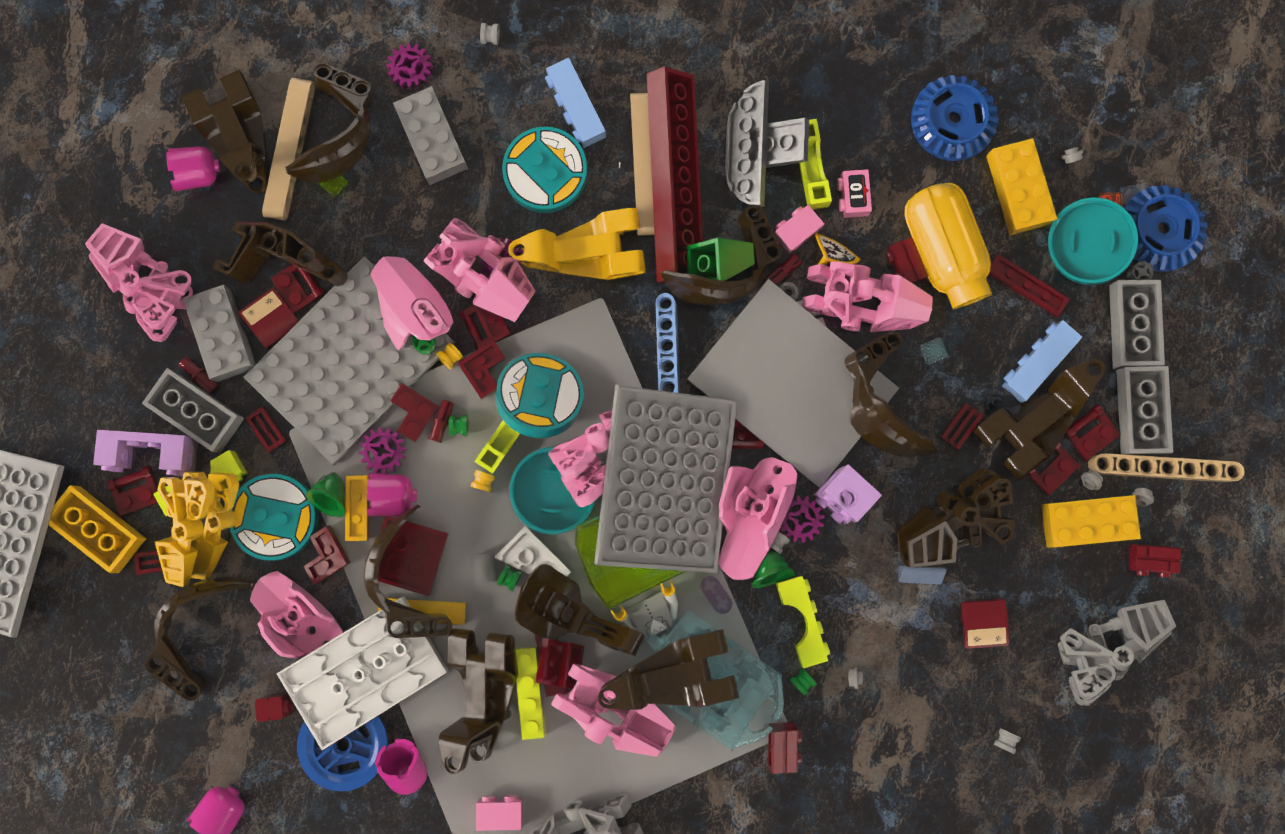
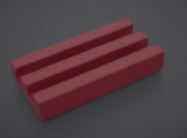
(972, 412)
(276, 444)
(138, 564)

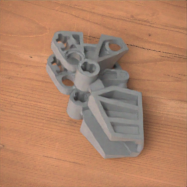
(1140, 631)
(596, 820)

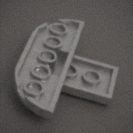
(757, 145)

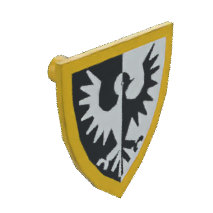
(834, 251)

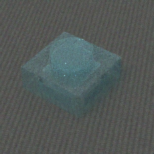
(933, 351)

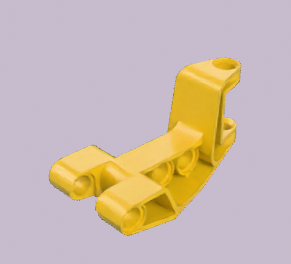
(586, 251)

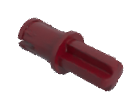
(783, 270)
(197, 374)
(441, 421)

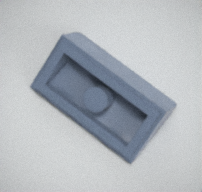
(922, 575)

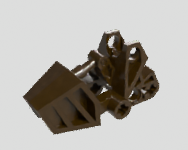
(930, 537)

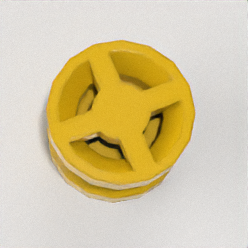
(449, 355)
(483, 481)

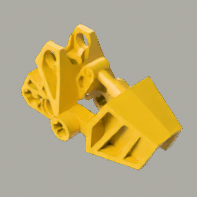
(193, 548)

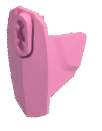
(402, 296)
(289, 614)

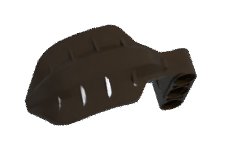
(345, 150)
(714, 292)
(871, 414)
(553, 607)
(393, 610)
(166, 650)

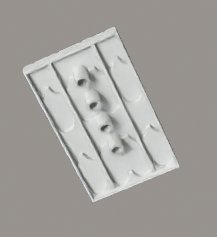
(359, 676)

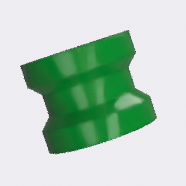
(425, 350)
(458, 425)
(509, 578)
(803, 681)

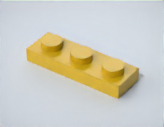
(356, 509)

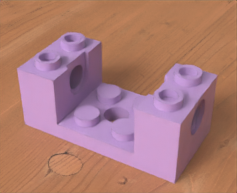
(115, 450)
(855, 492)

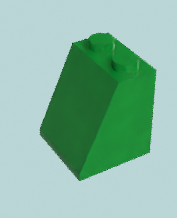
(719, 258)

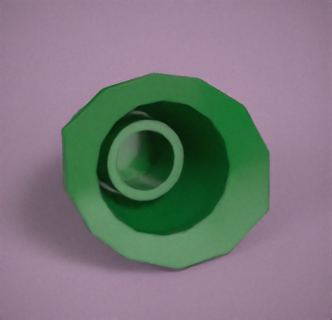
(328, 495)
(772, 570)

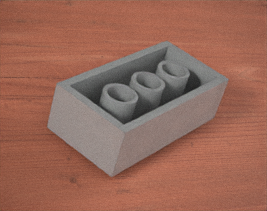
(430, 135)
(1136, 323)
(219, 333)
(1144, 410)
(193, 411)

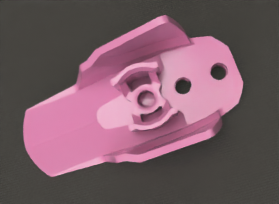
(752, 514)

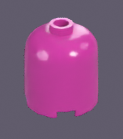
(192, 167)
(389, 494)
(401, 767)
(217, 811)

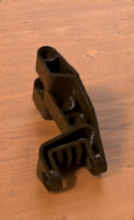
(233, 129)
(263, 240)
(1041, 423)
(674, 677)
(488, 686)

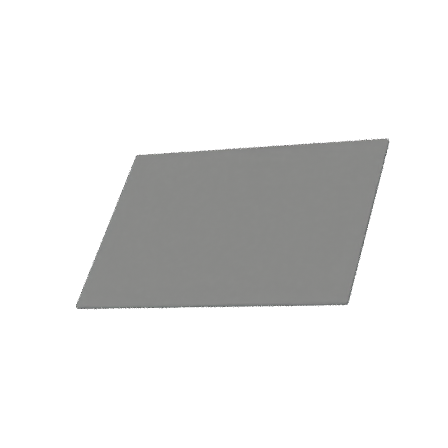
(565, 762)

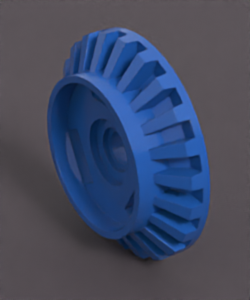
(929, 118)
(1175, 249)
(323, 764)

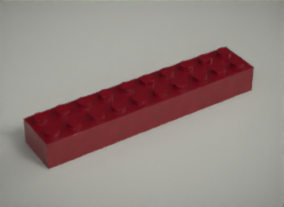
(674, 167)

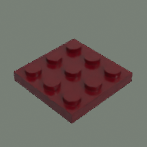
(412, 557)

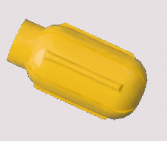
(949, 243)

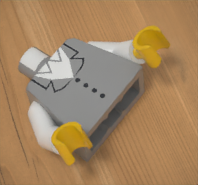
(651, 614)

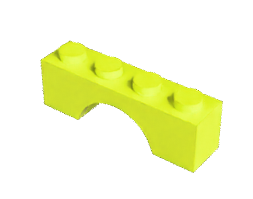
(813, 177)
(497, 447)
(226, 462)
(811, 647)
(529, 694)

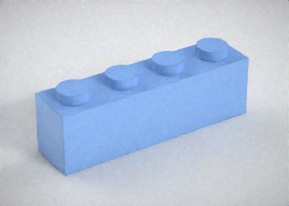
(575, 102)
(1041, 361)

